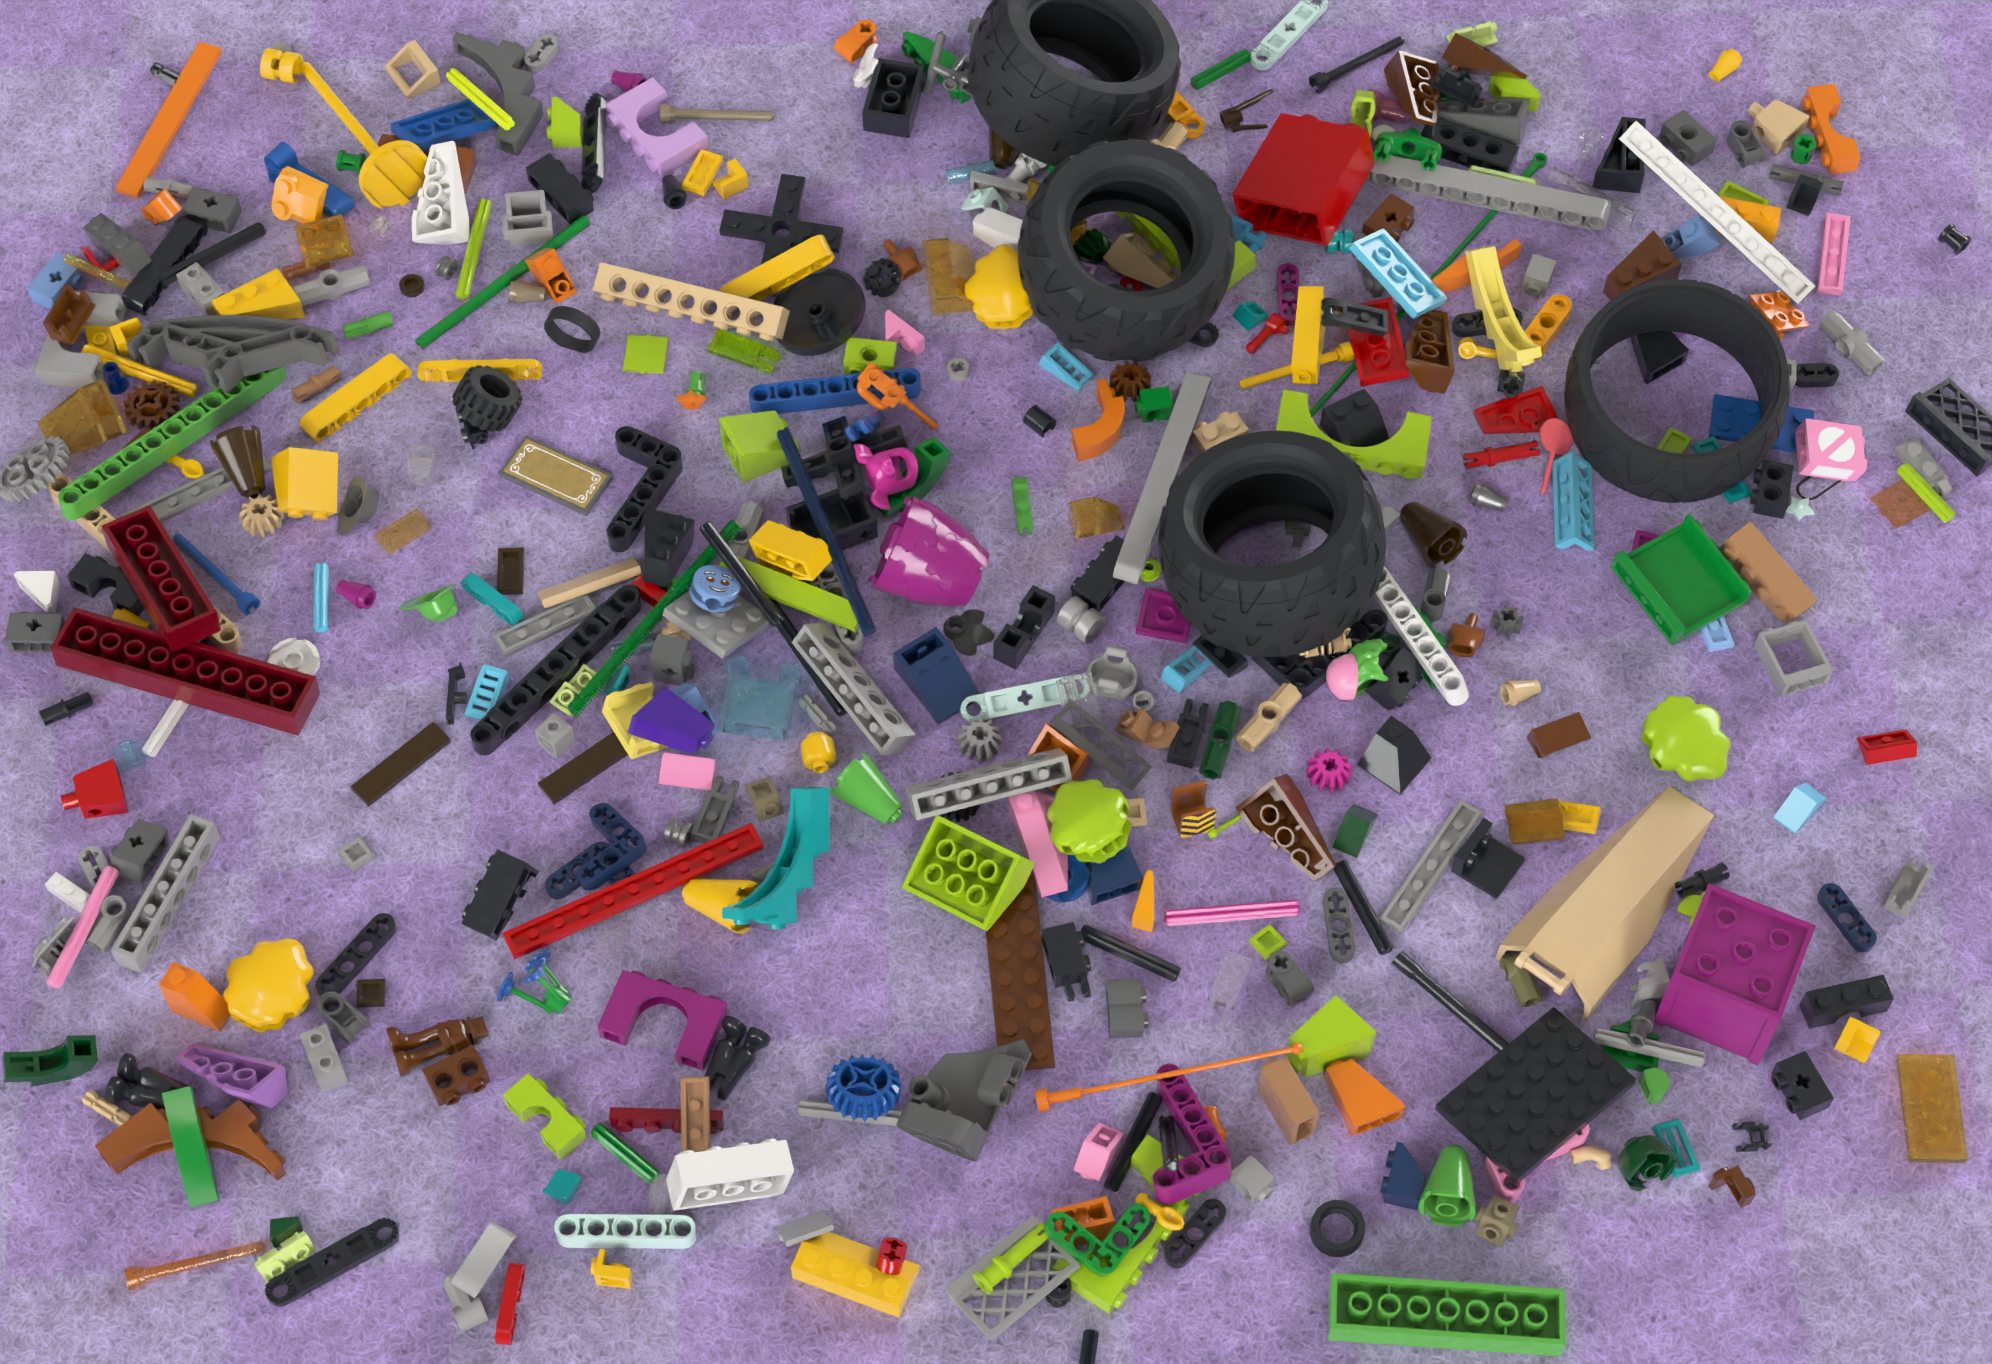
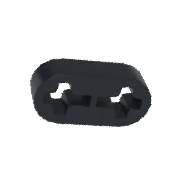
(1815, 375)

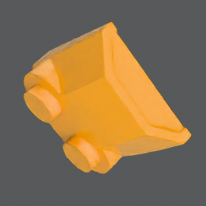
(298, 196)

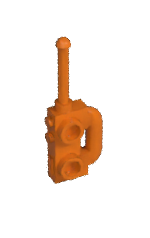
(892, 392)

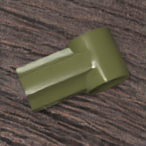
(1522, 981)

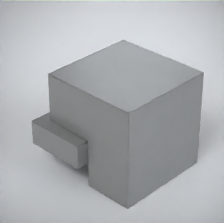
(527, 218)

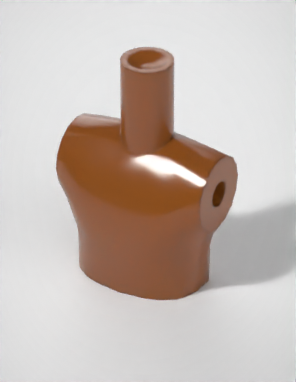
(904, 258)
(1466, 637)

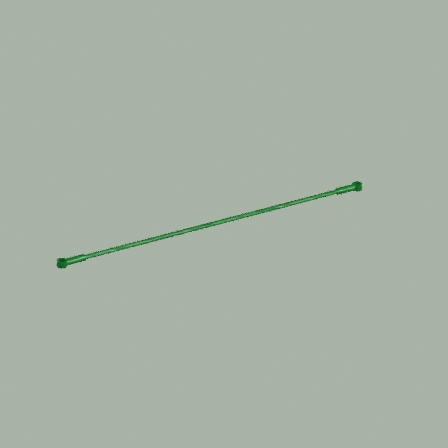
(1529, 172)

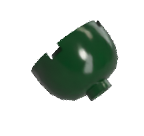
(1646, 1156)

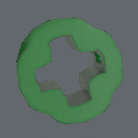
(1803, 145)
(350, 161)

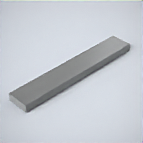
(192, 494)
(1430, 867)

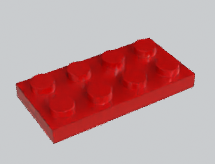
(1379, 357)

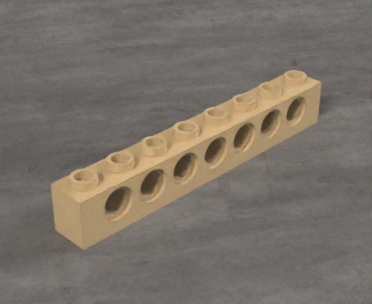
(611, 276)

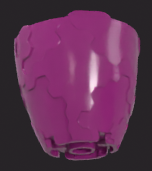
(929, 557)

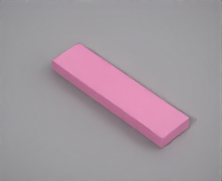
(1833, 254)

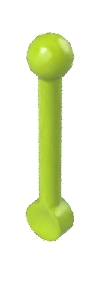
(1213, 833)

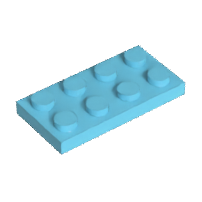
(1398, 273)

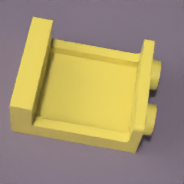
(618, 711)

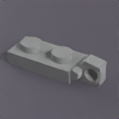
(1925, 465)

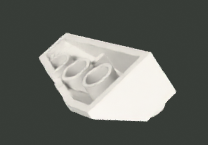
(442, 205)

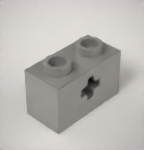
(199, 288)
(324, 1058)

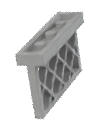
(965, 1287)

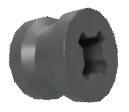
(678, 832)

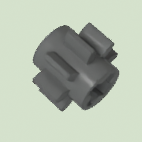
(1506, 621)

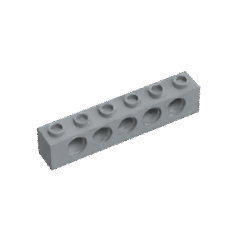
(853, 688)
(988, 783)
(165, 894)

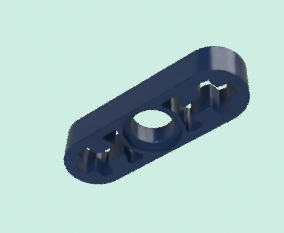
(1848, 907)

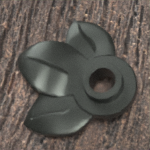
(971, 632)

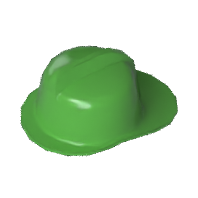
(434, 605)

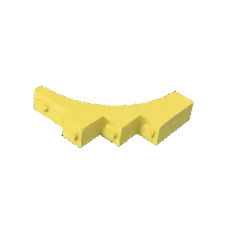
(1501, 325)

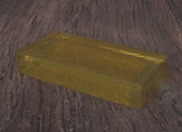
(402, 531)

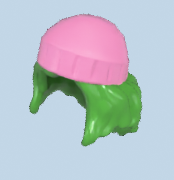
(1350, 673)

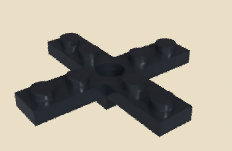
(784, 216)
(842, 457)

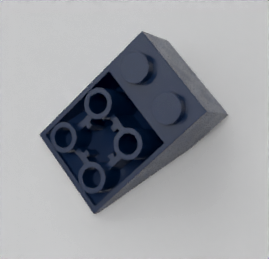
(934, 674)

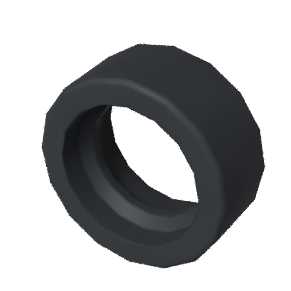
(1337, 1249)

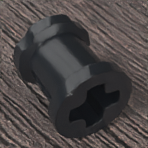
(1950, 235)
(1060, 1300)

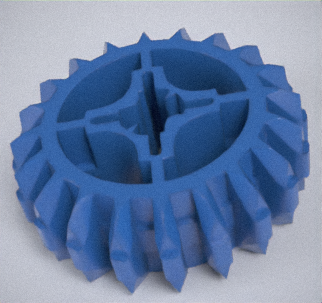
(862, 1094)

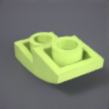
(569, 690)

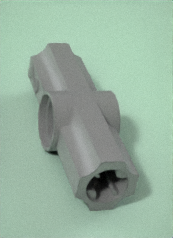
(332, 285)
(1851, 342)
(749, 521)

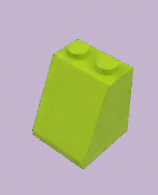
(753, 443)
(1331, 1036)

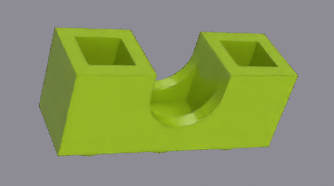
(530, 1098)

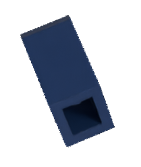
(1405, 1179)

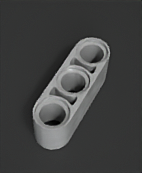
(483, 1259)

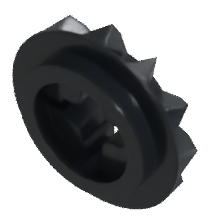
(889, 284)

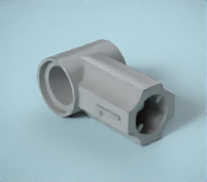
(108, 925)
(466, 1309)

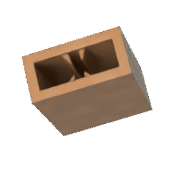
(1287, 1100)

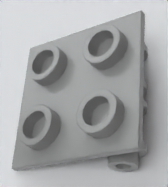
(43, 951)

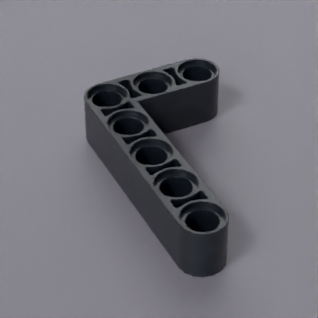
(647, 487)
(1305, 671)

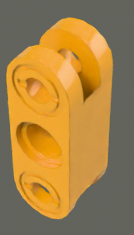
(1549, 322)

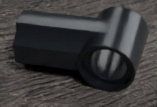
(1510, 383)

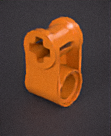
(856, 40)
(161, 207)

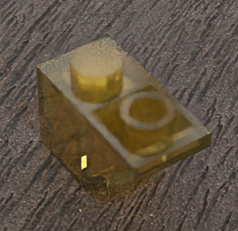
(1094, 517)

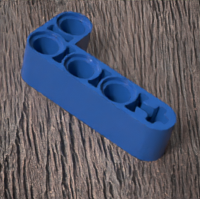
(283, 155)

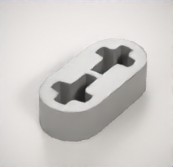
(537, 50)
(90, 871)

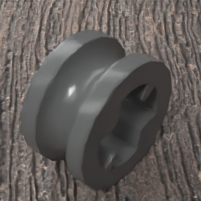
(446, 267)

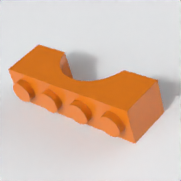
(1837, 151)

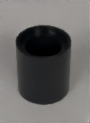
(1039, 420)

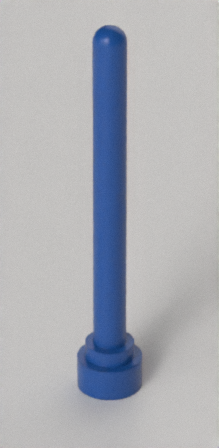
(243, 599)

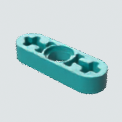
(488, 595)

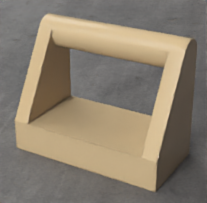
(414, 53)

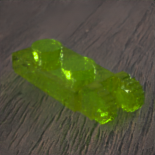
(743, 351)

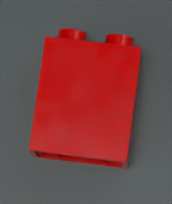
(1304, 178)

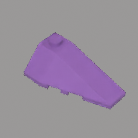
(238, 1075)

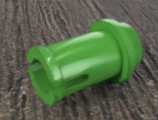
(697, 384)

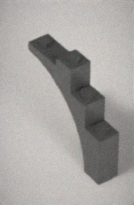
(516, 84)

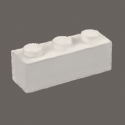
(67, 891)

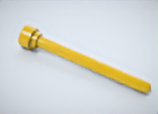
(1342, 352)

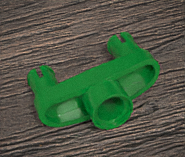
(1394, 144)

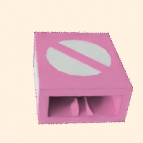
(1830, 450)

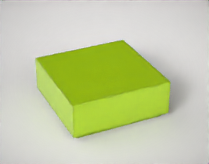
(1267, 942)

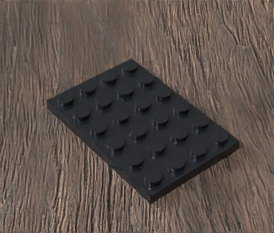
(1535, 1094)

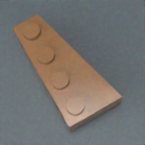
(1767, 573)

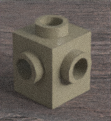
(1497, 1221)

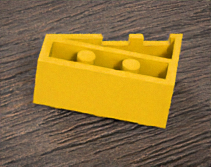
(264, 297)
(790, 551)

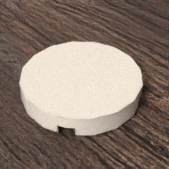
(296, 655)

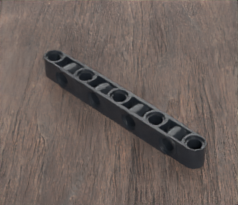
(543, 682)

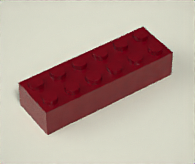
(161, 578)

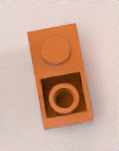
(551, 274)

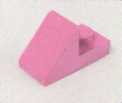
(899, 331)

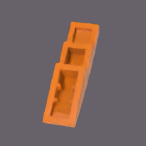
(1458, 274)

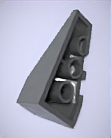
(1500, 119)

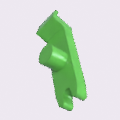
(1022, 505)

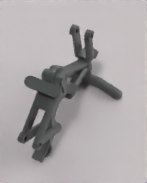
(952, 76)

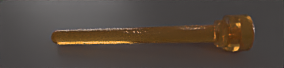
(138, 1275)

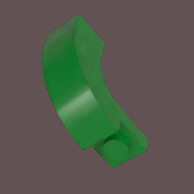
(931, 460)

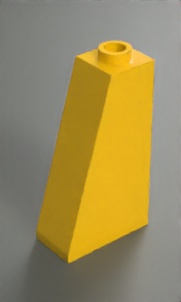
(1308, 336)

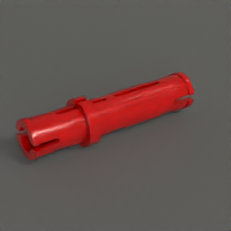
(1501, 454)

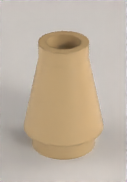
(1517, 691)

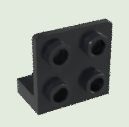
(1486, 861)

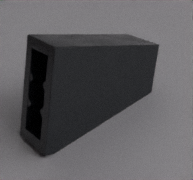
(1658, 353)

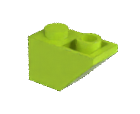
(1515, 88)
(565, 125)

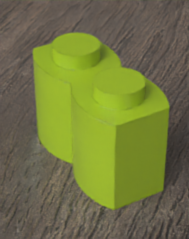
(1363, 109)

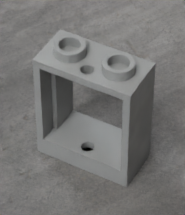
(1799, 680)

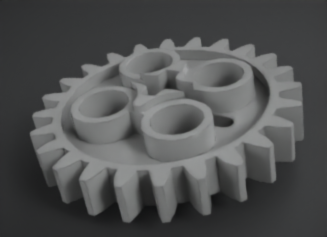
(33, 468)

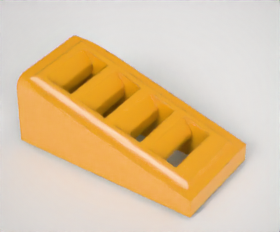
(1144, 910)

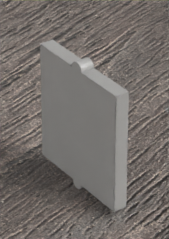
(805, 1228)

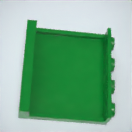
(1682, 580)

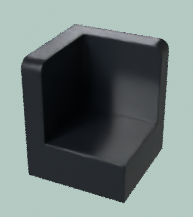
(1804, 195)

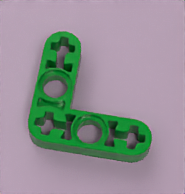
(1104, 1248)

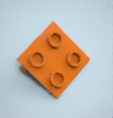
(1778, 311)

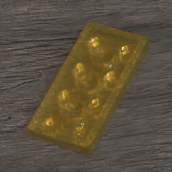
(1931, 1108)

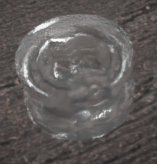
(380, 226)

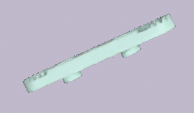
(1280, 40)
(1006, 703)

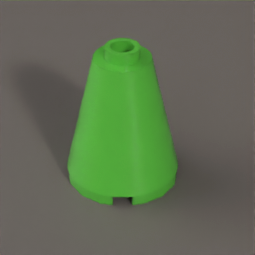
(868, 791)
(1449, 1190)

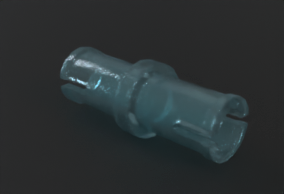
(963, 173)

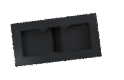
(1775, 490)

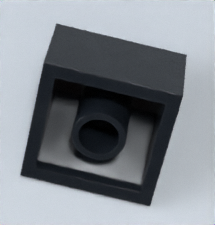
(1354, 421)

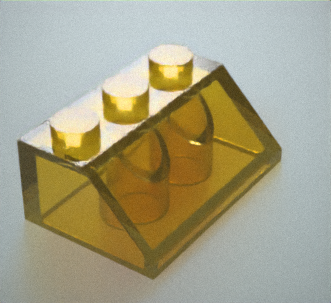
(946, 272)

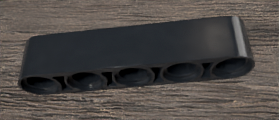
(174, 248)

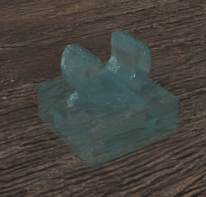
(129, 755)

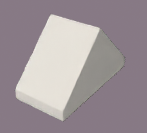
(41, 587)

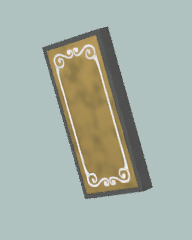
(555, 475)

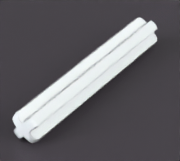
(164, 728)

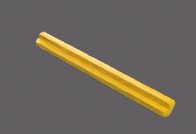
(144, 372)

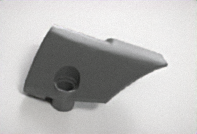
(963, 1097)

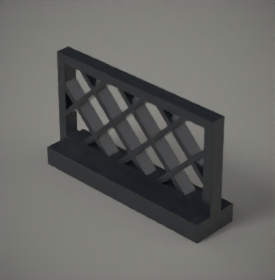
(1950, 434)

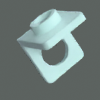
(984, 198)

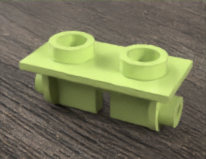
(1481, 34)
(293, 1251)

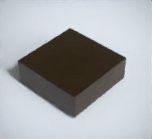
(371, 993)

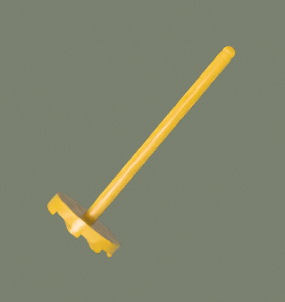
(390, 171)

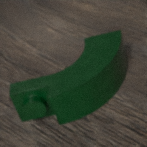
(52, 1065)

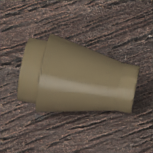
(525, 292)

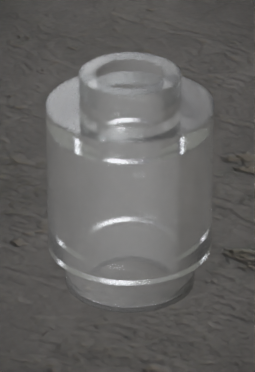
(658, 1197)

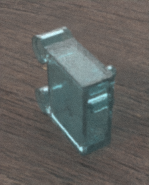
(758, 705)

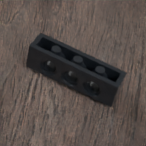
(1471, 147)

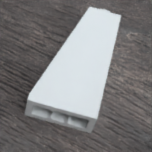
(997, 228)

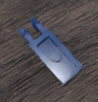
(865, 425)

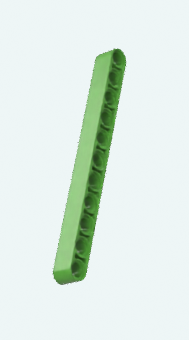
(164, 442)

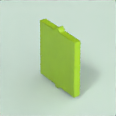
(645, 354)

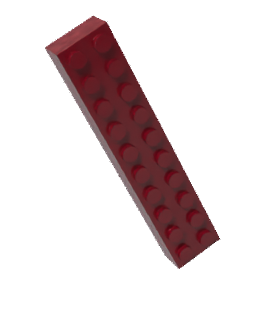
(192, 674)

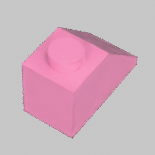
(1098, 1152)

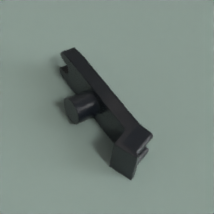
(454, 697)

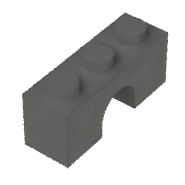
(115, 241)

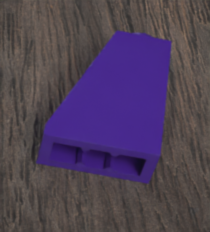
(672, 723)

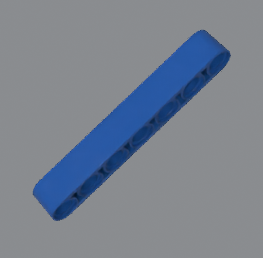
(793, 395)

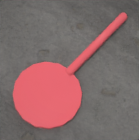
(1556, 439)

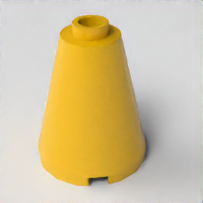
(711, 895)

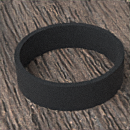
(577, 317)

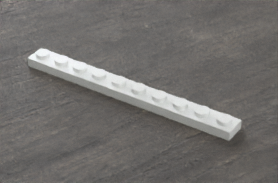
(1717, 212)

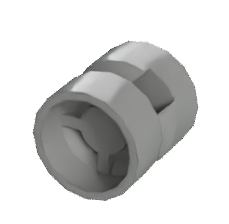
(1077, 617)

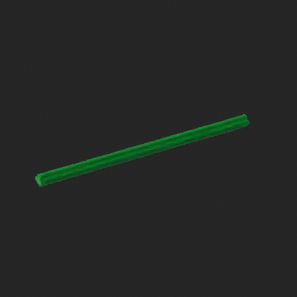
(647, 625)

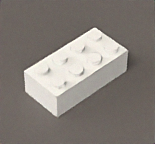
(729, 1174)

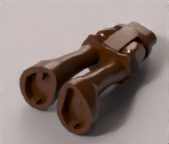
(452, 1038)

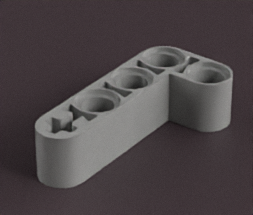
(834, 586)

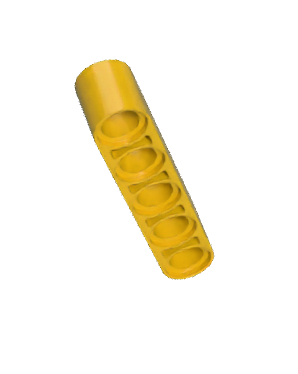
(782, 270)
(354, 396)

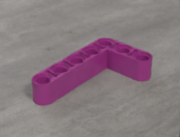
(1211, 1156)

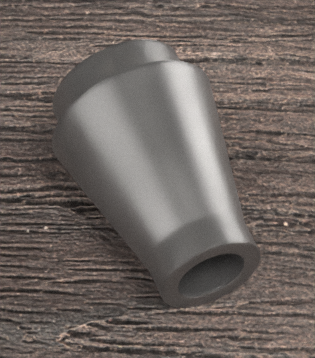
(1486, 497)

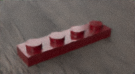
(655, 1119)

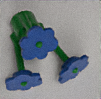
(555, 998)

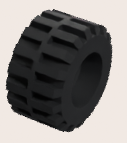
(487, 398)

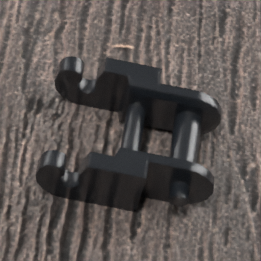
(1751, 1127)

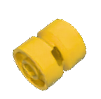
(279, 65)

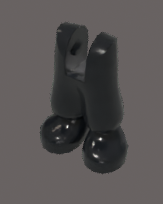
(734, 1061)
(148, 1084)

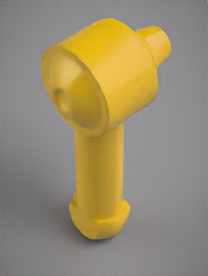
(1468, 349)

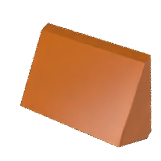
(1051, 739)

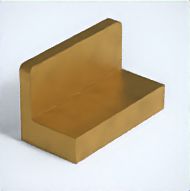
(1535, 821)

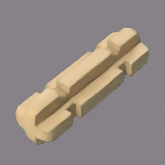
(105, 1108)

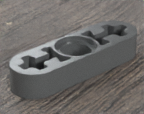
(1347, 934)

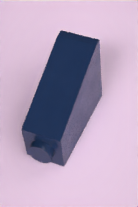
(1115, 877)

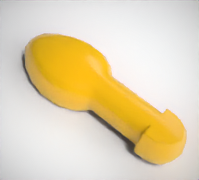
(190, 467)
(1166, 1216)

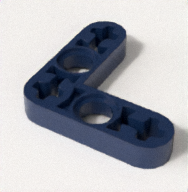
(618, 848)
(559, 875)

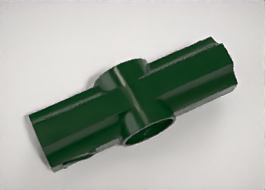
(1215, 751)

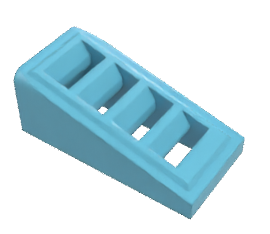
(1062, 373)
(1176, 677)
(498, 681)

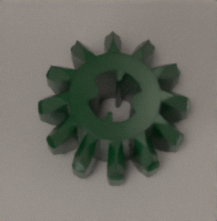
(1092, 247)

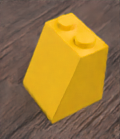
(306, 482)

